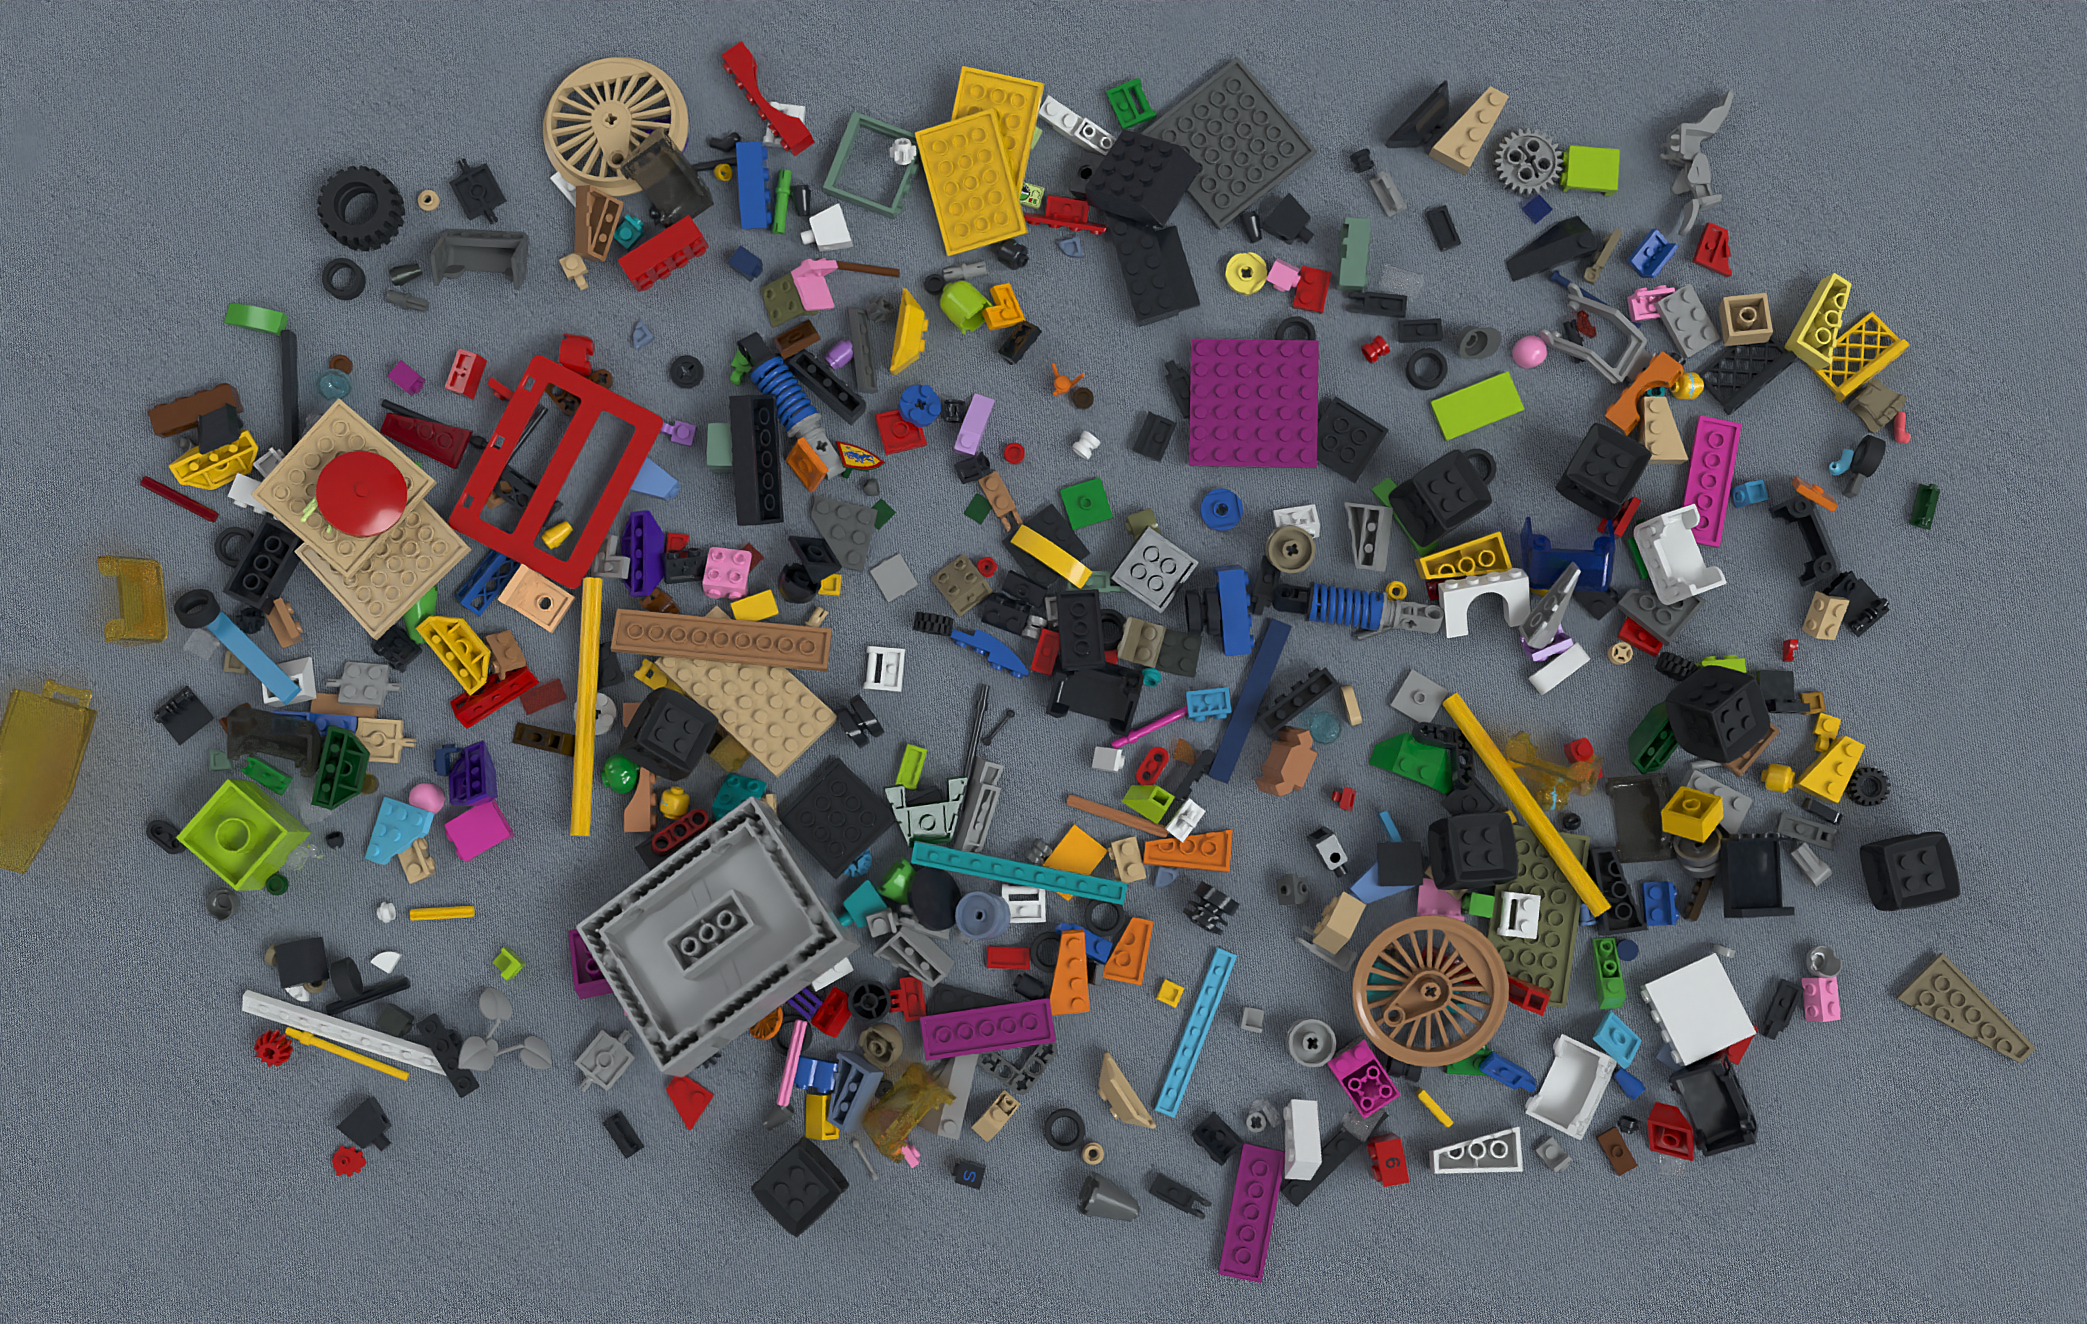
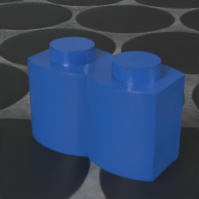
(815, 1073)

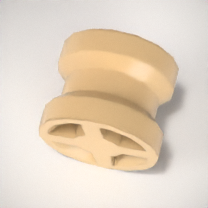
(1623, 650)

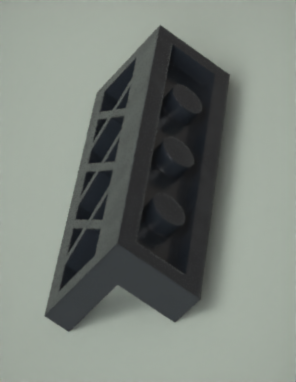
(525, 486)

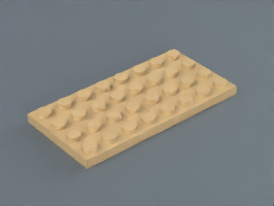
(755, 705)

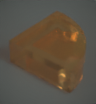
(1184, 752)

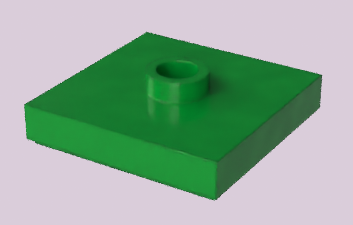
(1086, 504)

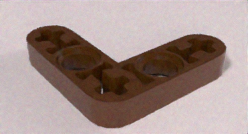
(574, 399)

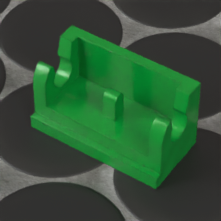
(267, 775)

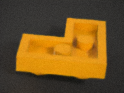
(1007, 310)

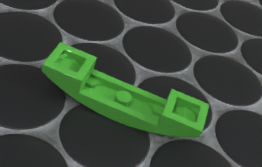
(1381, 492)

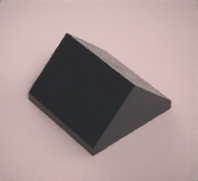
(815, 557)

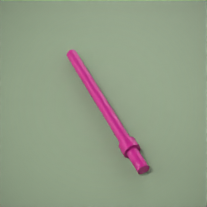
(1134, 735)

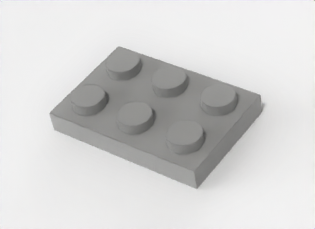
(1687, 321)

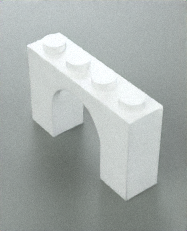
(1458, 594)

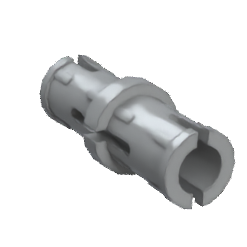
(965, 271)

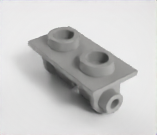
(1387, 194)

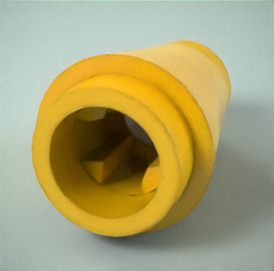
(556, 535)

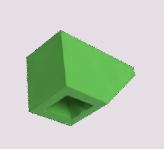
(1477, 904)

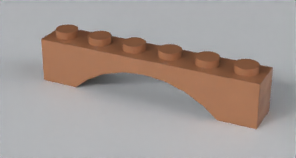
(639, 813)

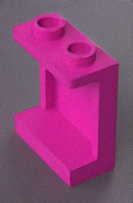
(478, 830)

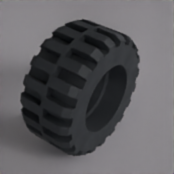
(347, 186)

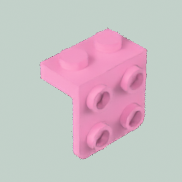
(812, 284)
(727, 573)

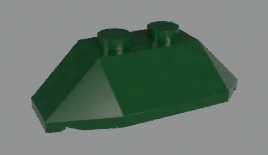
(1652, 741)
(340, 769)

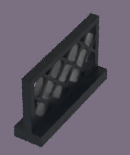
(1753, 385)

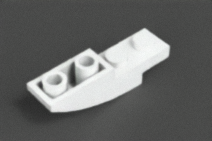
(1076, 128)

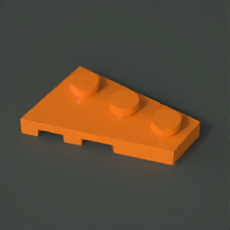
(1130, 954)

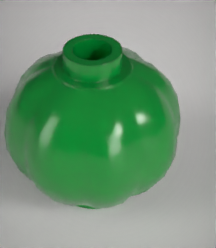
(620, 773)

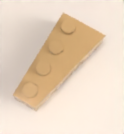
(1466, 136)

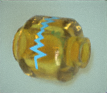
(1551, 798)

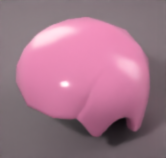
(1529, 351)
(427, 797)

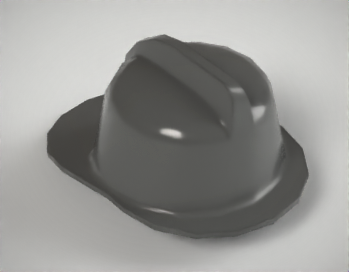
(1477, 342)

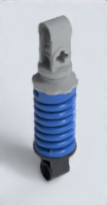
(793, 407)
(1369, 609)

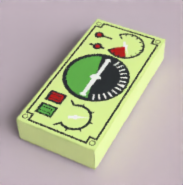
(1031, 195)

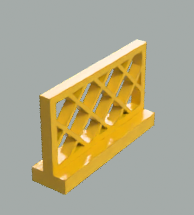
(1872, 367)

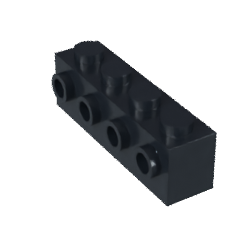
(827, 386)
(1296, 702)

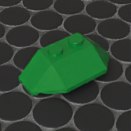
(1414, 762)

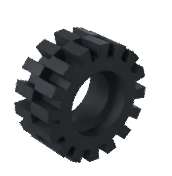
(933, 624)
(1675, 666)
(1880, 786)

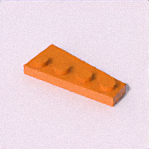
(1196, 852)
(1070, 980)

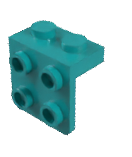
(734, 792)

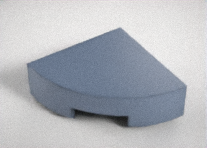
(1071, 247)
(641, 335)
(1165, 877)

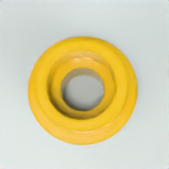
(1400, 586)

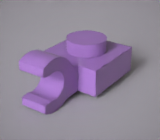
(681, 433)

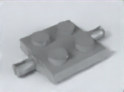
(364, 684)
(605, 1060)

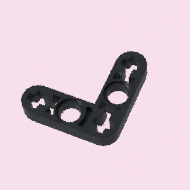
(1453, 744)

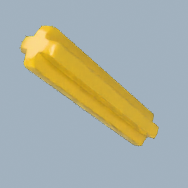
(442, 913)

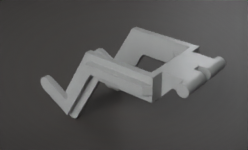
(1632, 360)

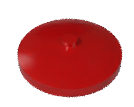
(361, 494)

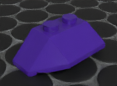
(643, 544)
(473, 777)

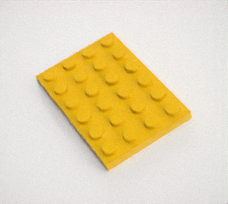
(1016, 107)
(971, 182)

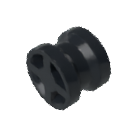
(1362, 160)

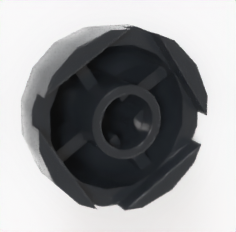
(796, 585)
(869, 1001)

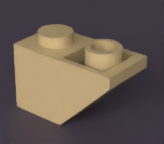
(995, 1116)

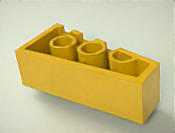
(1466, 559)

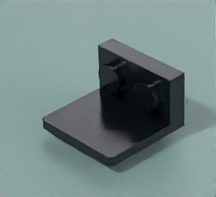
(1779, 692)

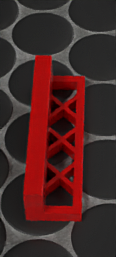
(494, 695)

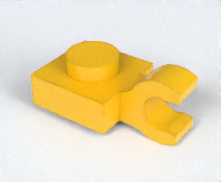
(1826, 729)

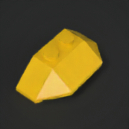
(909, 333)
(217, 466)
(458, 649)

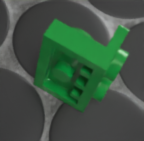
(1469, 1065)

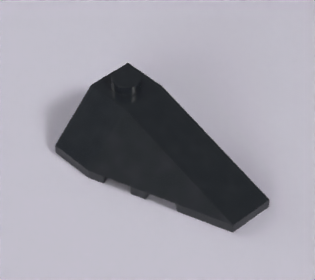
(1558, 246)

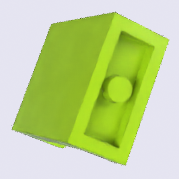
(1590, 169)

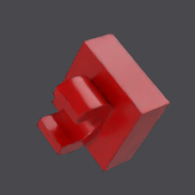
(1346, 798)

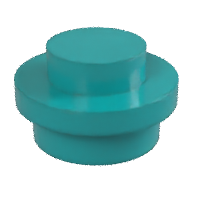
(1151, 677)

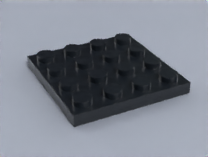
(837, 818)

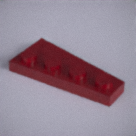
(430, 438)

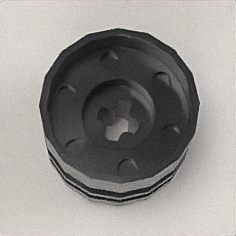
(1210, 908)

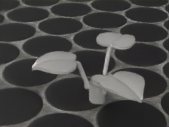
(480, 1054)

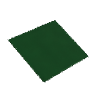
(978, 509)
(885, 512)

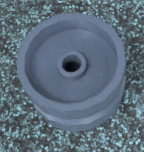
(982, 915)

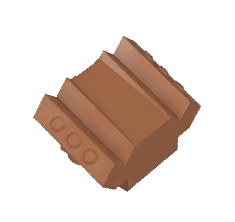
(1287, 762)

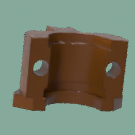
(661, 603)

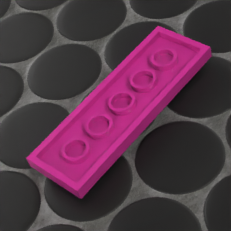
(1711, 476)

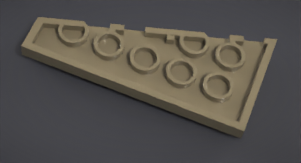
(1956, 1002)

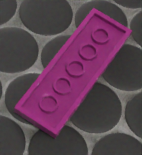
(987, 1029)
(1252, 1213)

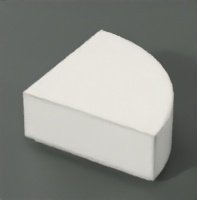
(386, 960)
(298, 993)

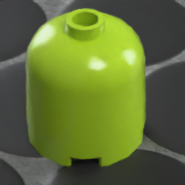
(964, 305)

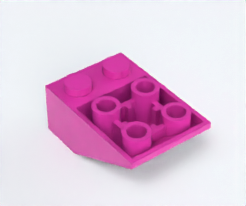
(1363, 1079)

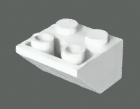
(302, 674)

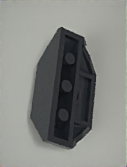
(1423, 120)

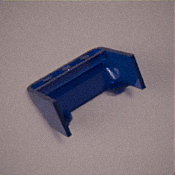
(1546, 564)

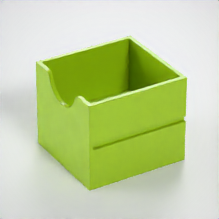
(243, 835)

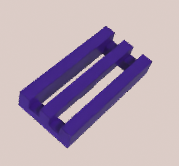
(813, 1008)

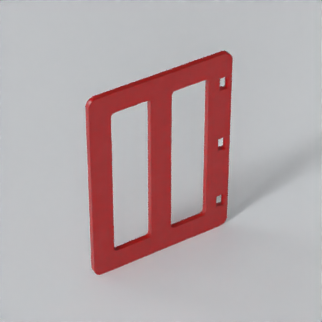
(511, 426)

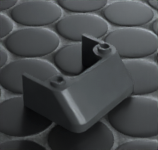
(482, 252)

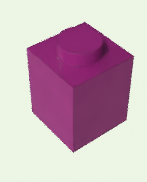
(407, 378)

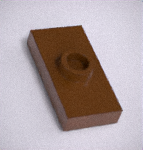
(1616, 1151)

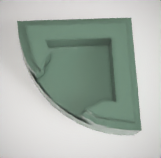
(219, 761)

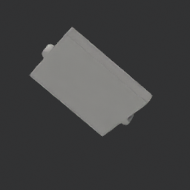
(894, 577)

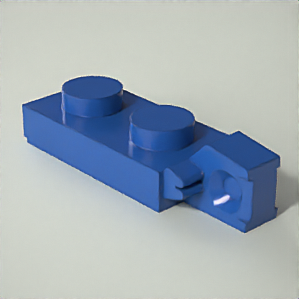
(1096, 947)
(1507, 1072)

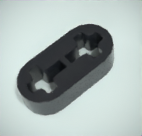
(1821, 811)

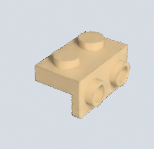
(1825, 616)

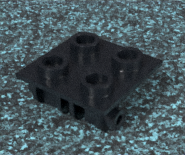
(1864, 609)
(183, 715)

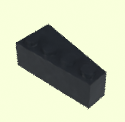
(1608, 876)

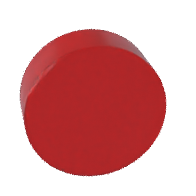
(1014, 453)

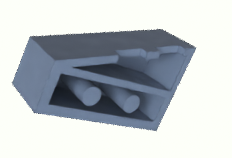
(853, 1091)

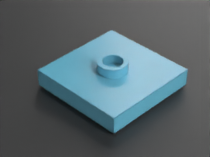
(1617, 1039)

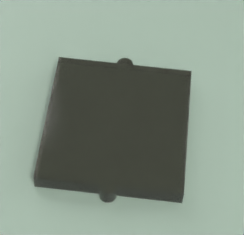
(1349, 1045)

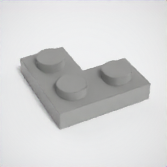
(607, 564)

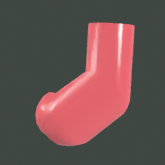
(1899, 428)

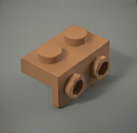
(283, 625)
(504, 653)

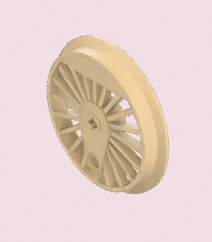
(612, 121)

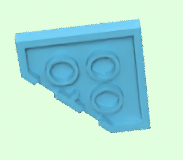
(396, 829)

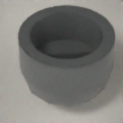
(872, 487)

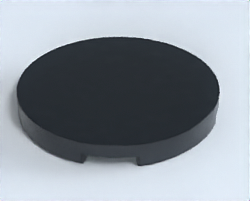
(934, 898)

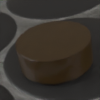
(1083, 398)

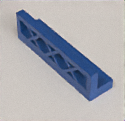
(481, 576)

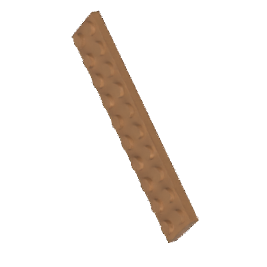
(721, 640)

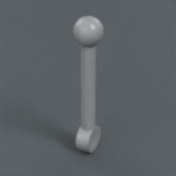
(856, 1144)

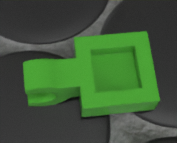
(741, 367)

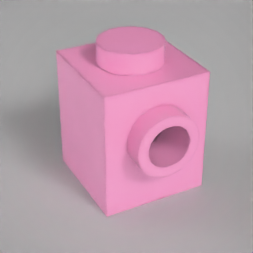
(1283, 275)

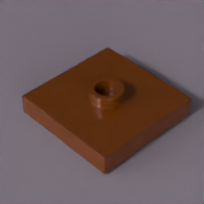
(796, 339)

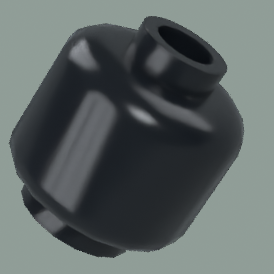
(1012, 254)

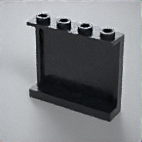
(1752, 876)

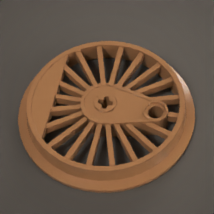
(1416, 1002)

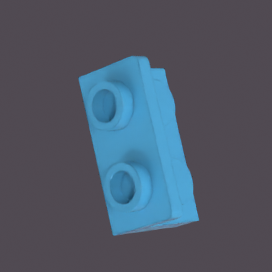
(1208, 703)

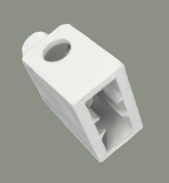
(828, 230)

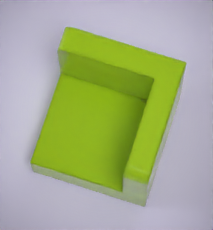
(509, 963)

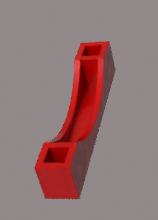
(790, 129)
(1521, 993)

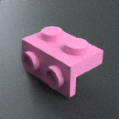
(1642, 302)
(1821, 999)

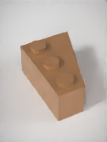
(595, 222)

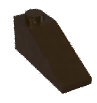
(544, 739)

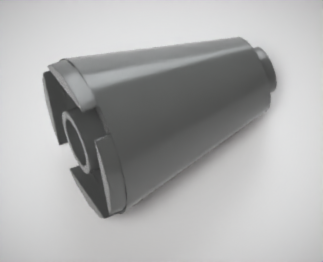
(1106, 1200)

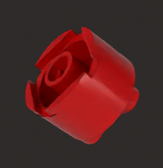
(575, 353)

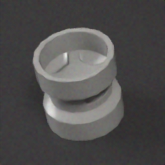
(1033, 632)

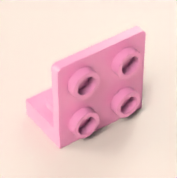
(1437, 902)

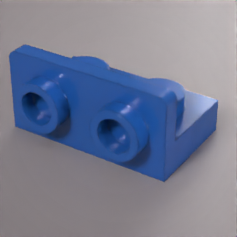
(1659, 903)

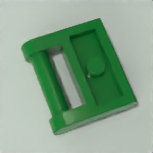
(1124, 106)

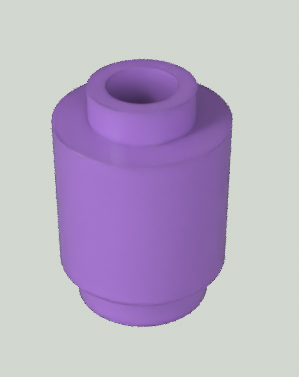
(839, 354)

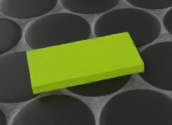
(1476, 406)

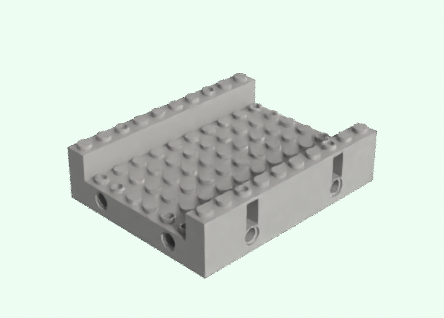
(715, 938)

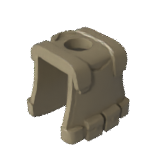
(1876, 405)

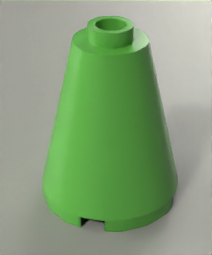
(419, 612)
(897, 881)

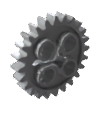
(1544, 154)

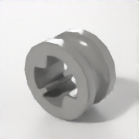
(1257, 1129)

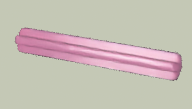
(791, 1062)

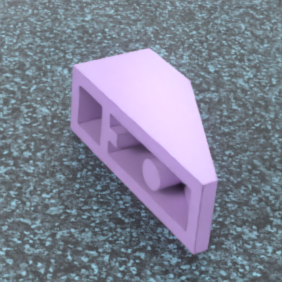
(974, 426)

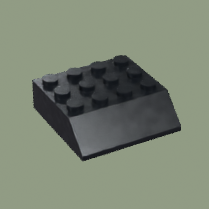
(1142, 178)

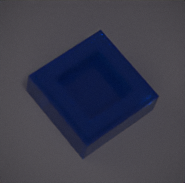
(1537, 209)

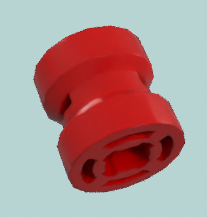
(1375, 349)

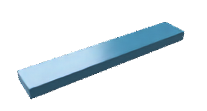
(254, 658)

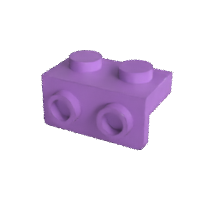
(1559, 645)

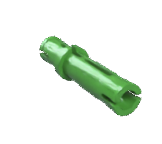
(782, 195)

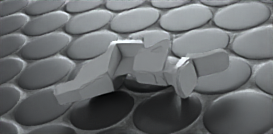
(1695, 173)

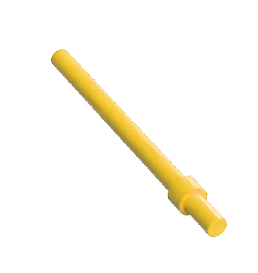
(309, 1039)

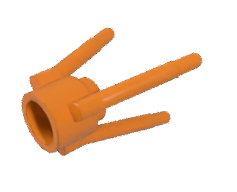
(1062, 383)

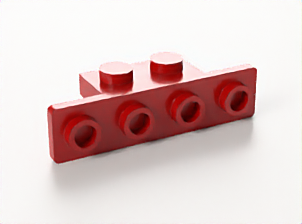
(1066, 212)

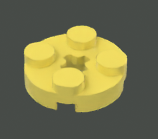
(1246, 285)

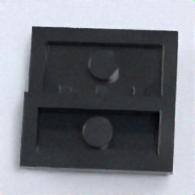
(301, 962)

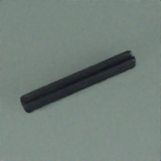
(368, 996)

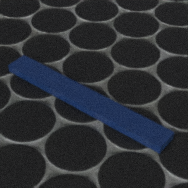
(1249, 701)

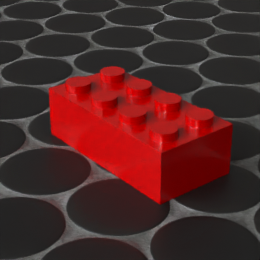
(663, 254)

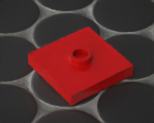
(897, 433)

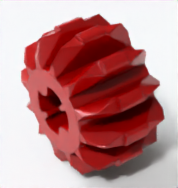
(273, 1048)

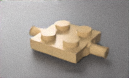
(383, 739)

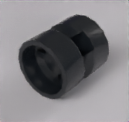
(1398, 1068)

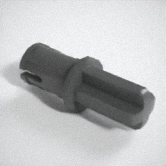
(407, 301)

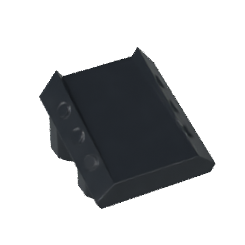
(218, 428)

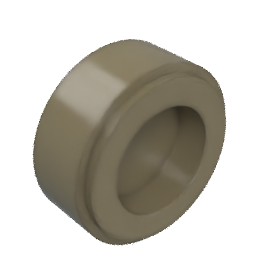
(270, 957)

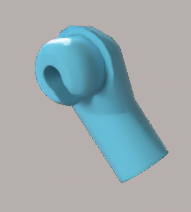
(1842, 465)

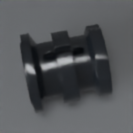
(954, 411)

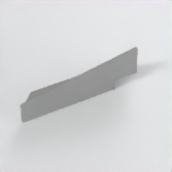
(979, 805)

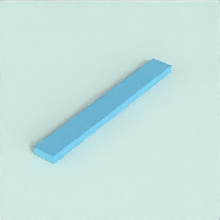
(1195, 1032)

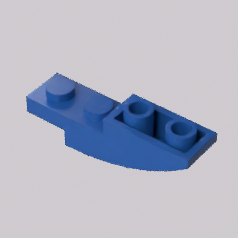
(999, 654)
(323, 720)

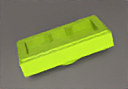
(911, 767)

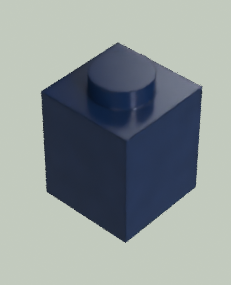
(746, 264)

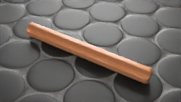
(1117, 816)

